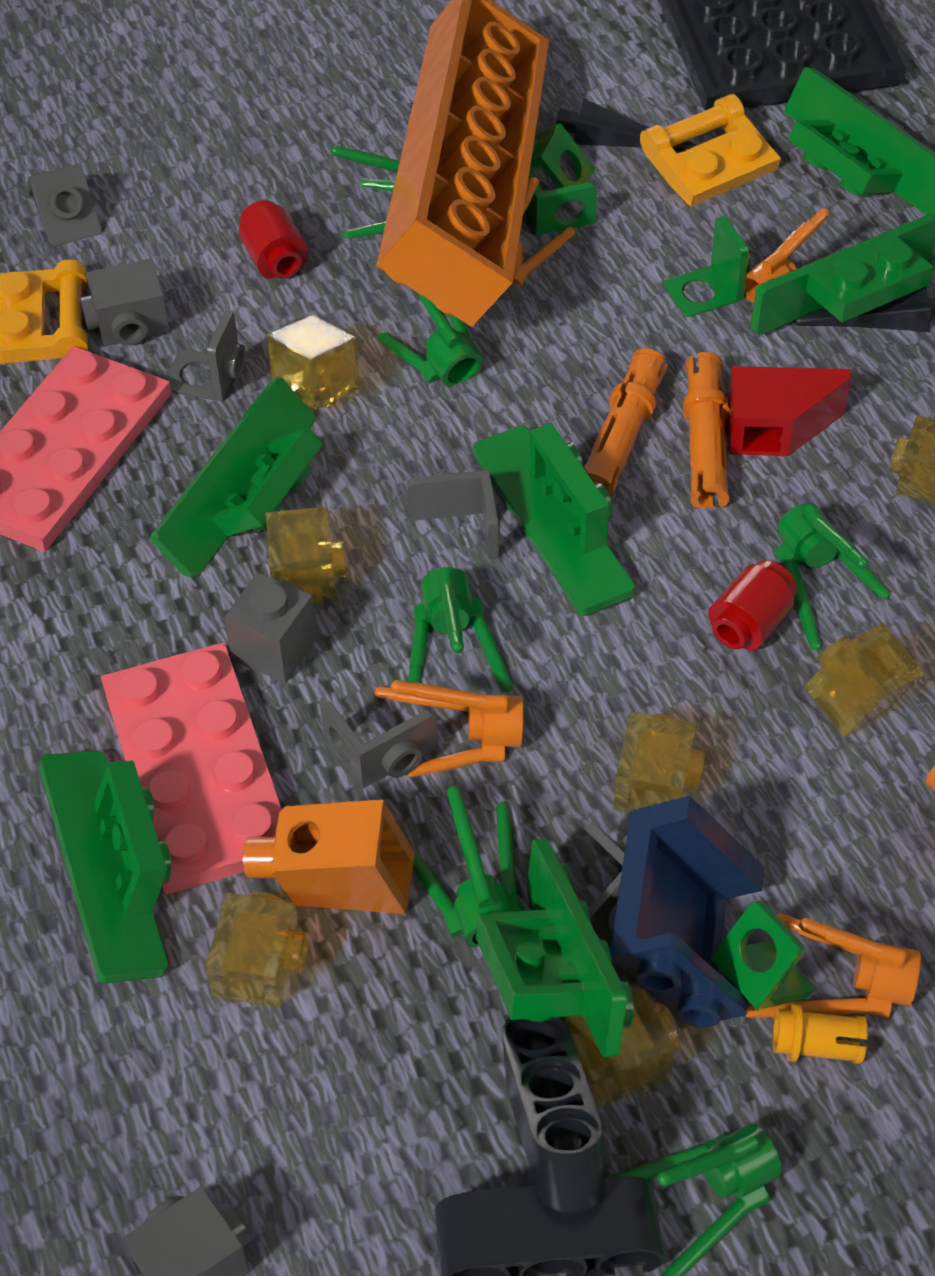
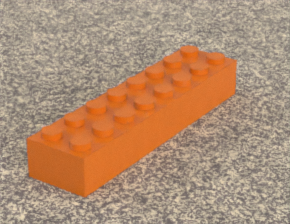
(466, 160)

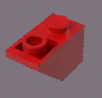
(783, 407)

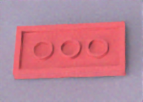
(70, 441)
(198, 758)

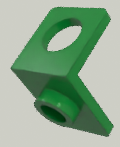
(547, 152)
(545, 203)
(726, 274)
(763, 970)

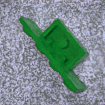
(859, 143)
(850, 279)
(242, 479)
(558, 511)
(110, 860)
(551, 958)

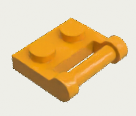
(713, 165)
(24, 312)

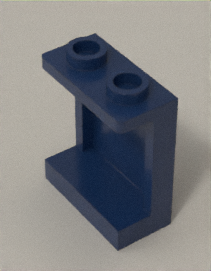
(674, 906)

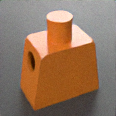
(336, 857)

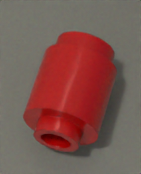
(272, 240)
(753, 605)

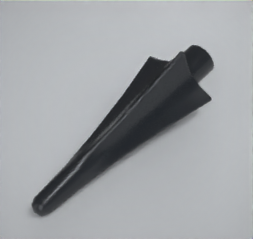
(605, 128)
(905, 313)

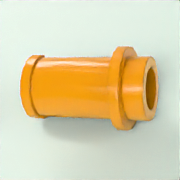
(815, 1035)

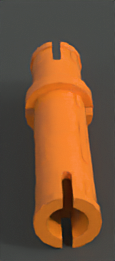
(630, 406)
(706, 418)

